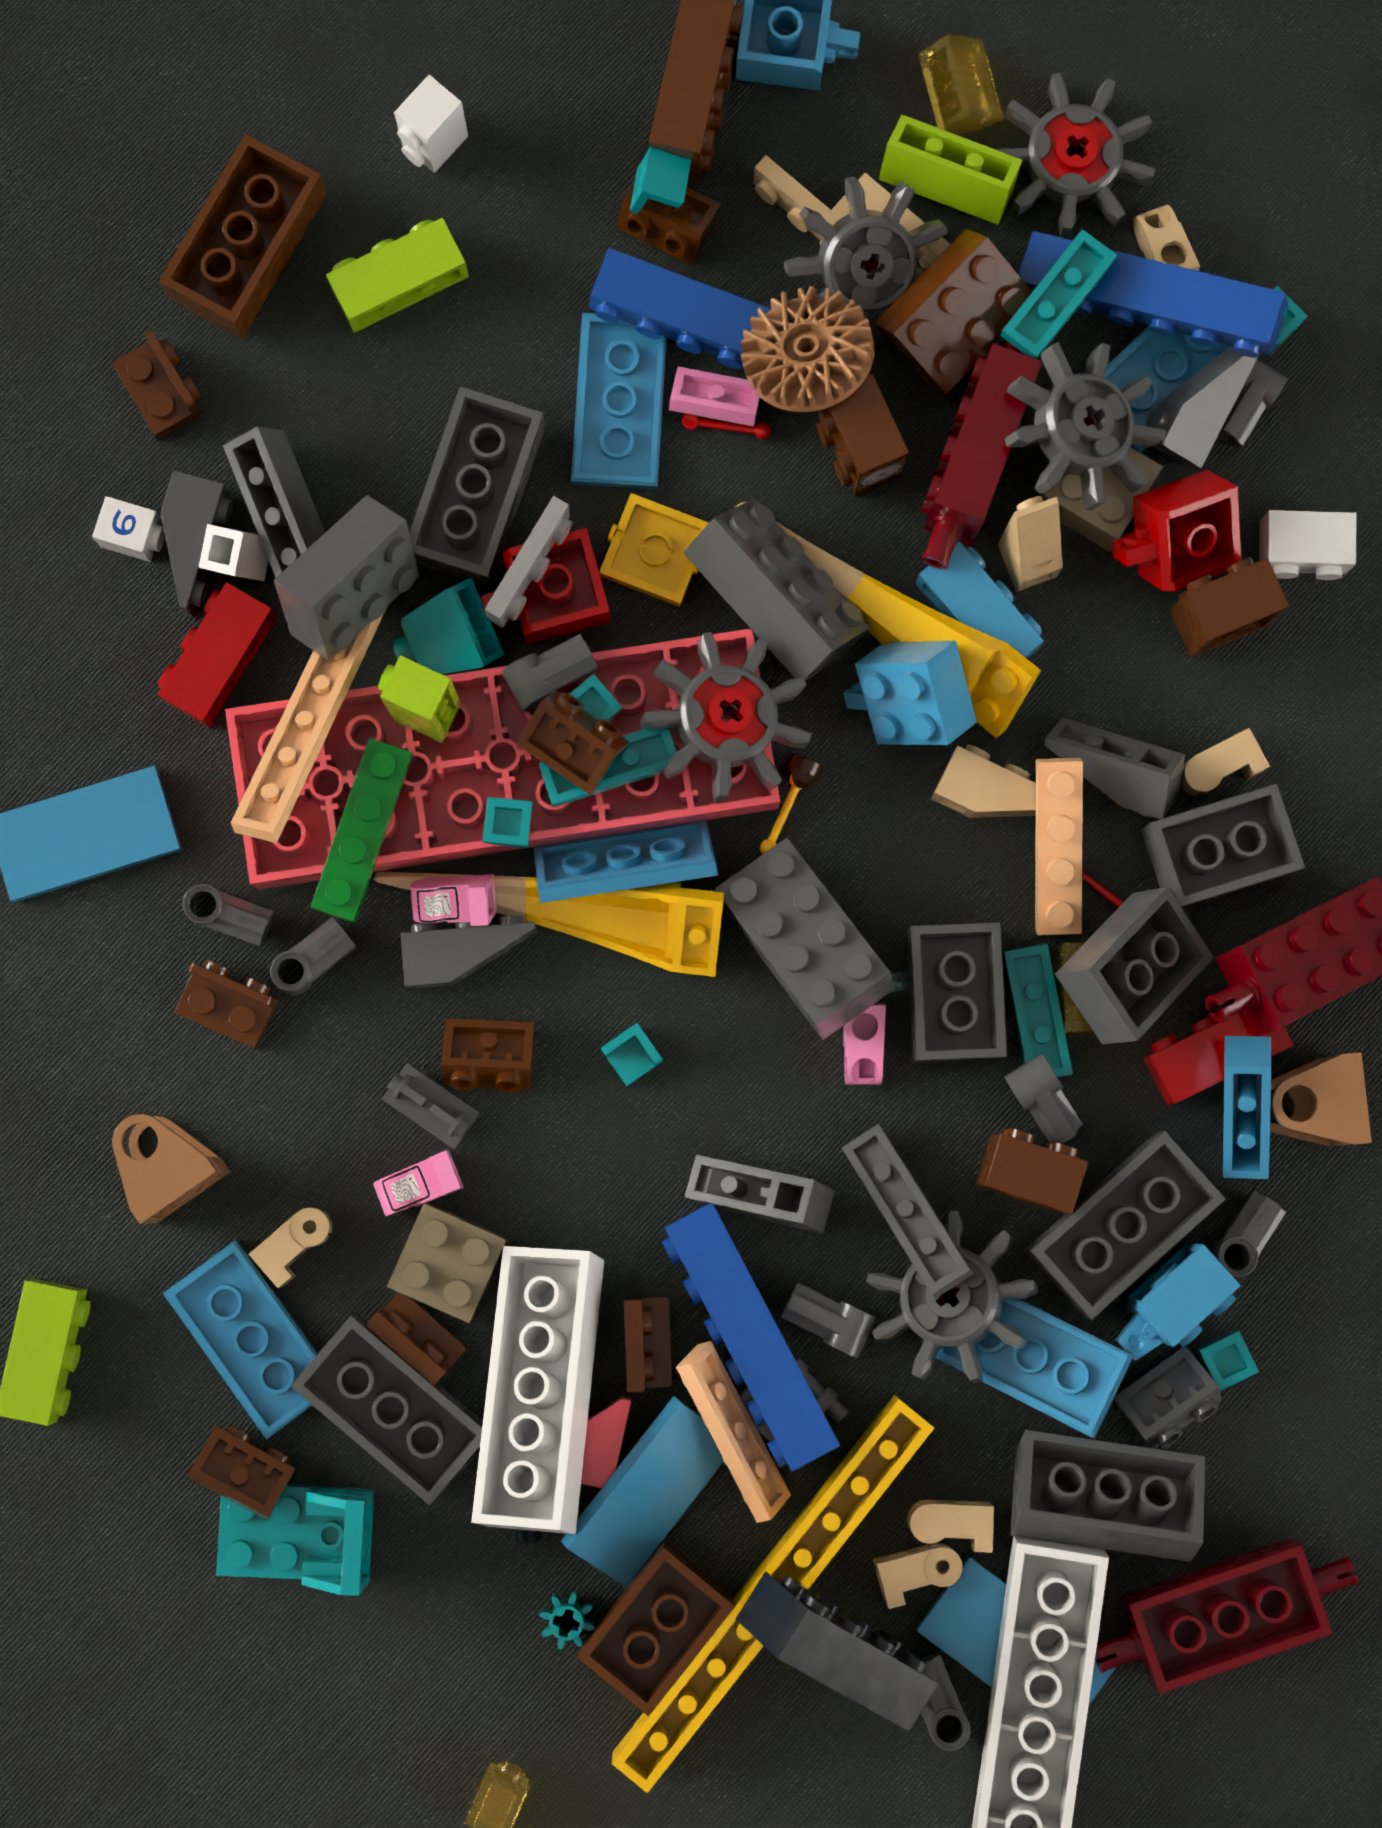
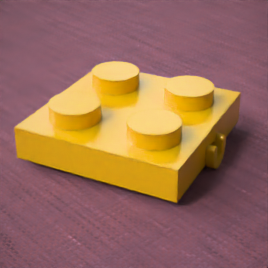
(650, 550)

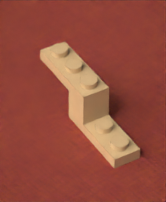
(779, 187)

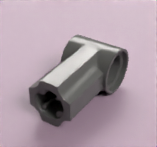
(1255, 397)
(539, 676)
(231, 916)
(315, 953)
(1041, 1094)
(1249, 1232)
(835, 1322)
(943, 1703)

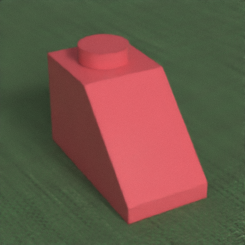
(604, 1442)

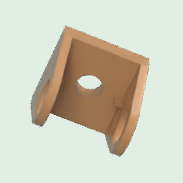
(1326, 1102)
(168, 1177)

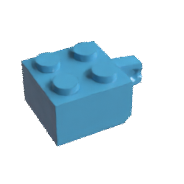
(791, 42)
(913, 693)
(1176, 1301)

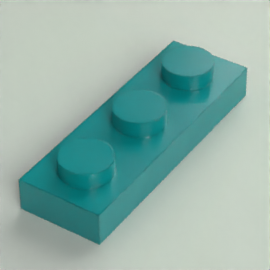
(1058, 295)
(642, 758)
(1037, 1007)

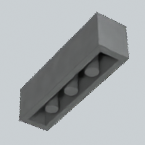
(275, 494)

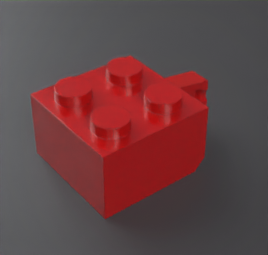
(1183, 531)
(567, 594)

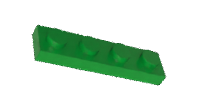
(362, 830)

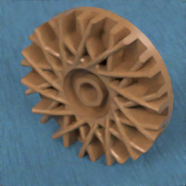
(807, 351)

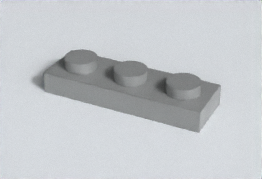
(529, 563)

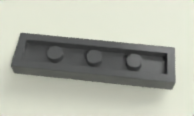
(907, 1211)

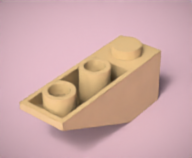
(1033, 543)
(983, 788)

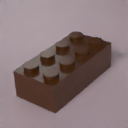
(696, 81)
(243, 236)

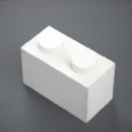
(430, 124)
(1308, 543)

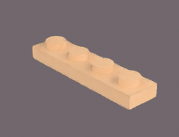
(1058, 846)
(733, 1431)

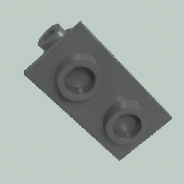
(430, 1105)

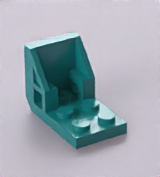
(310, 1536)

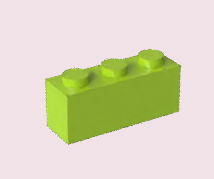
(950, 169)
(397, 274)
(419, 698)
(43, 1352)

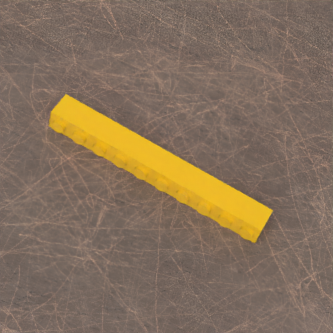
(800, 1554)

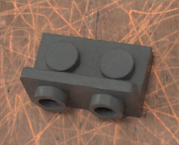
(1169, 1399)

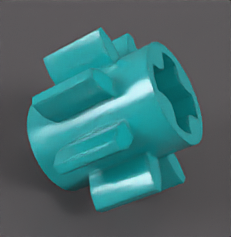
(555, 1623)

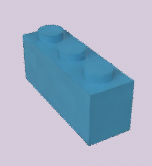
(974, 599)
(1247, 1107)

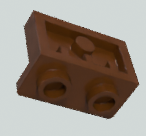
(670, 228)
(156, 387)
(572, 740)
(227, 1005)
(487, 1054)
(417, 1337)
(647, 1343)
(242, 1471)

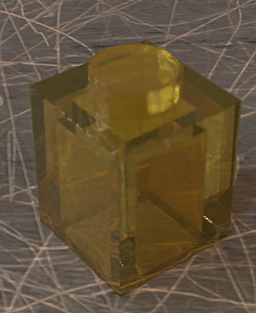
(498, 1797)

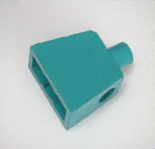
(450, 632)

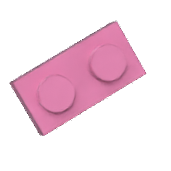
(714, 396)

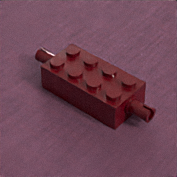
(975, 452)
(1303, 961)
(1226, 1615)

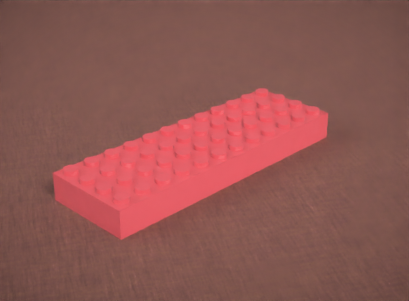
(449, 782)

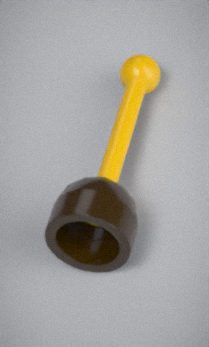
(801, 774)

